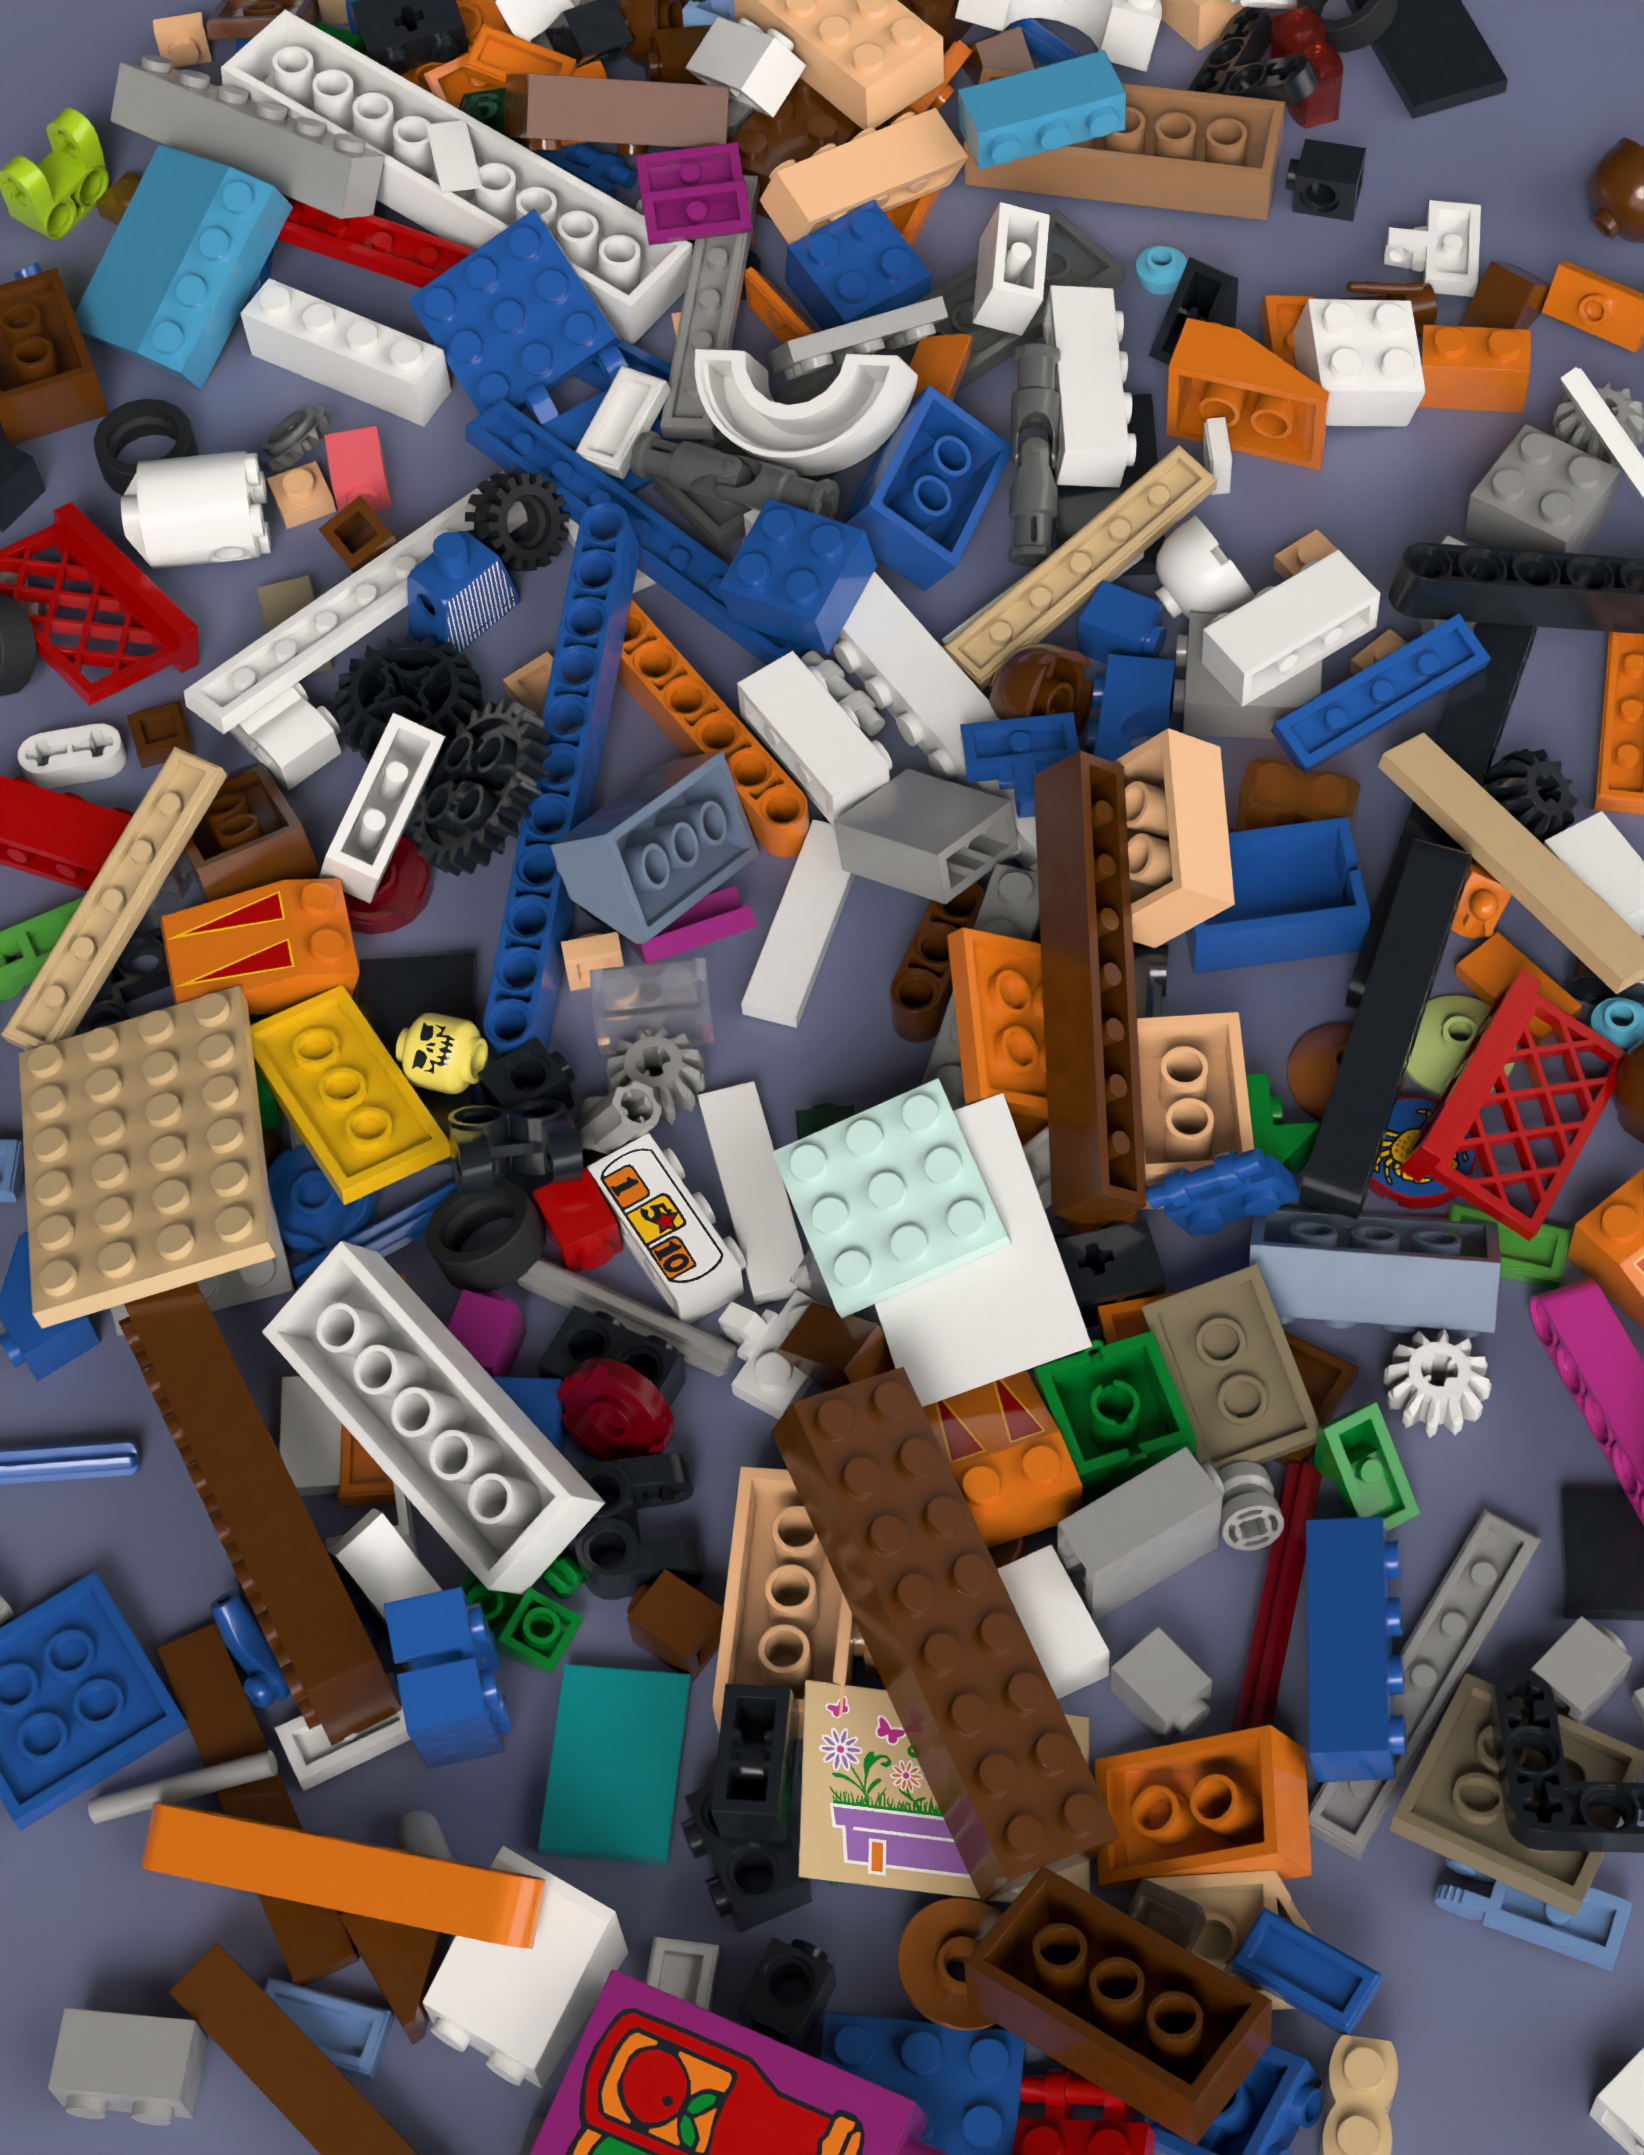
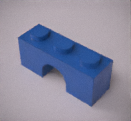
(1133, 704)

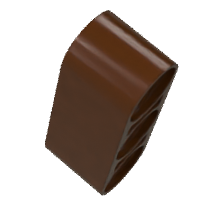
(927, 980)

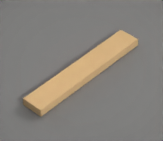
(1080, 564)
(1517, 861)
(116, 902)

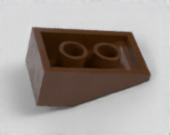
(43, 361)
(248, 838)

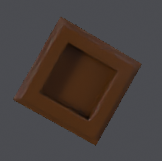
(158, 732)

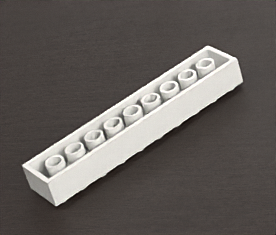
(358, 97)

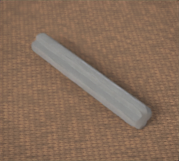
(575, 1290)

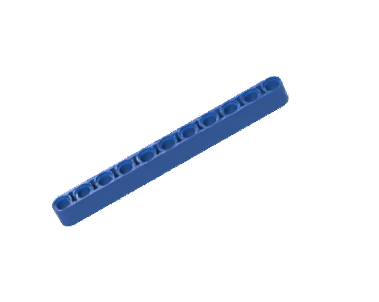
(574, 754)

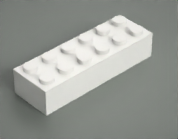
(433, 1419)

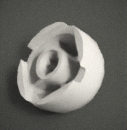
(1198, 574)

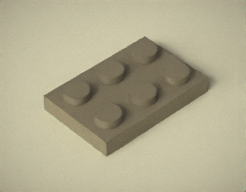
(1234, 1370)

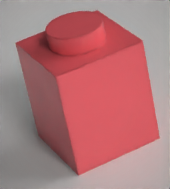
(358, 468)

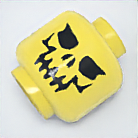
(442, 1053)

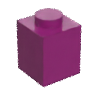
(489, 1329)

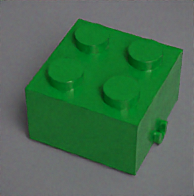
(1115, 1411)

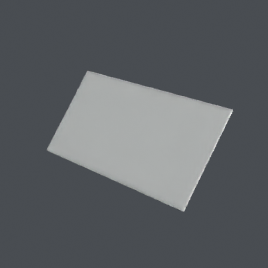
(453, 156)

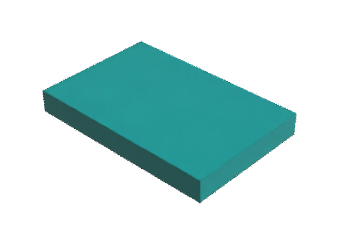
(615, 1765)

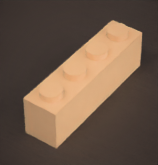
(883, 165)

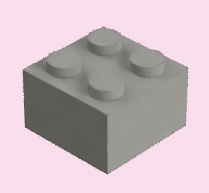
(1542, 496)

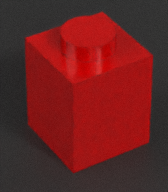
(578, 1223)

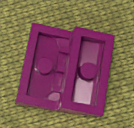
(693, 193)
(707, 921)

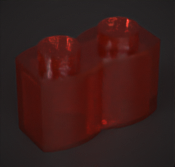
(1304, 34)

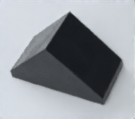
(1201, 295)

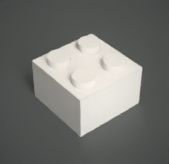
(1363, 357)

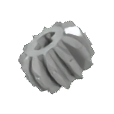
(1574, 430)
(662, 1064)

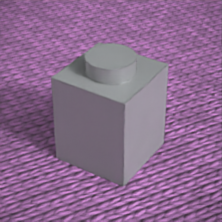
(1584, 1669)
(1162, 1687)

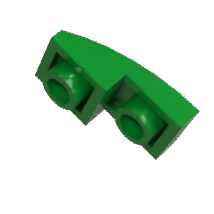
(525, 1626)

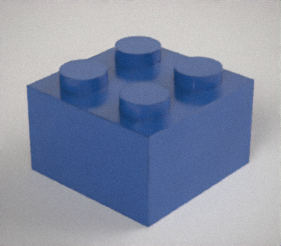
(855, 269)
(798, 576)

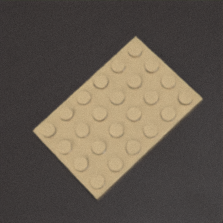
(143, 1157)

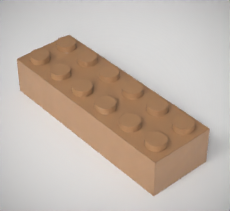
(1174, 154)

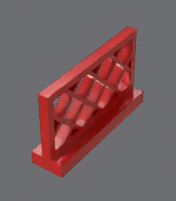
(116, 589)
(1469, 1091)

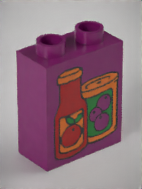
(692, 2083)

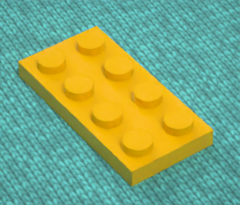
(345, 1095)

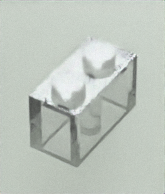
(649, 997)

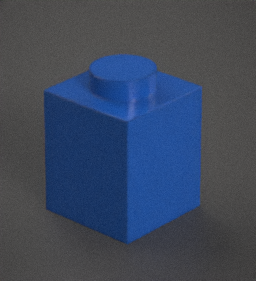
(1120, 624)

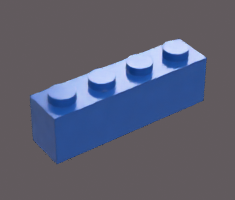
(1351, 1650)

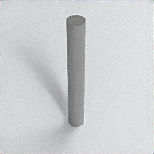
(183, 1786)

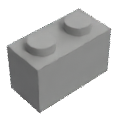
(127, 2065)

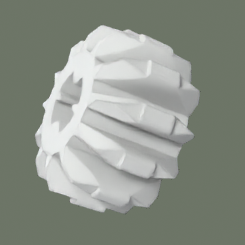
(1436, 1405)

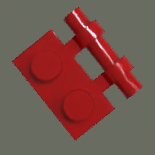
(1064, 2136)

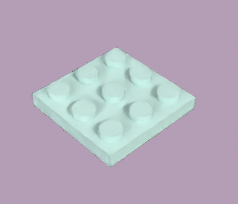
(890, 1198)

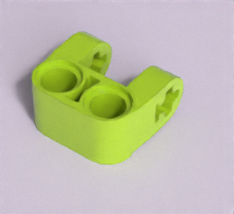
(64, 184)

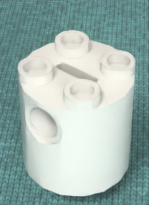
(197, 510)

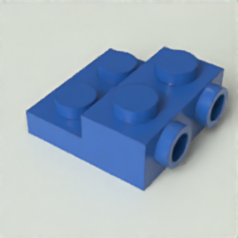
(1260, 2115)

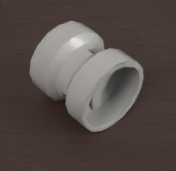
(1249, 1511)

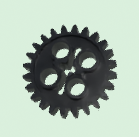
(481, 787)

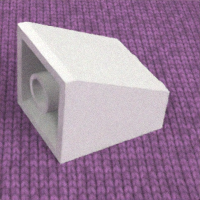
(524, 2001)

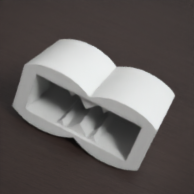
(290, 737)

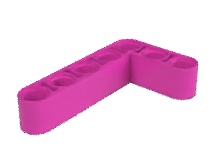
(1599, 1373)

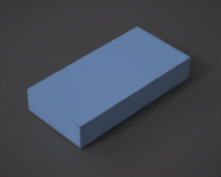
(341, 2028)

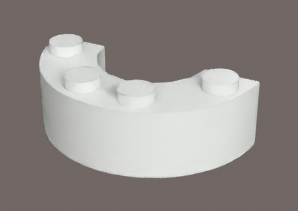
(1118, 26)
(810, 436)

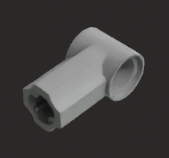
(615, 1120)

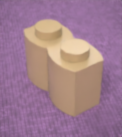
(1359, 2097)

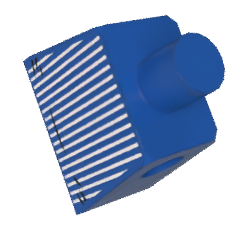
(458, 591)

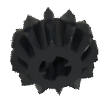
(1533, 792)

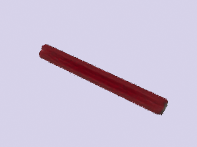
(1277, 1600)

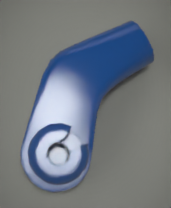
(249, 1649)

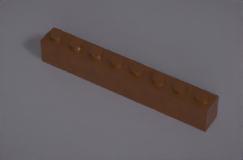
(1089, 991)

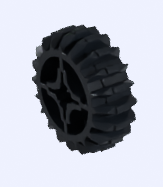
(410, 682)

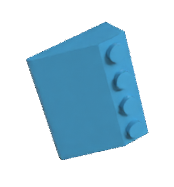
(182, 264)

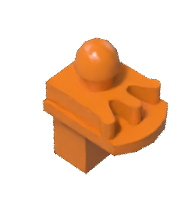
(1480, 904)

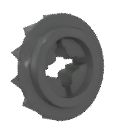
(294, 437)

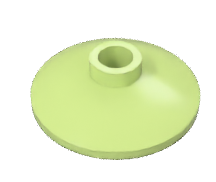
(1435, 1051)

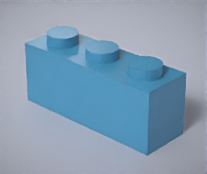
(1041, 109)

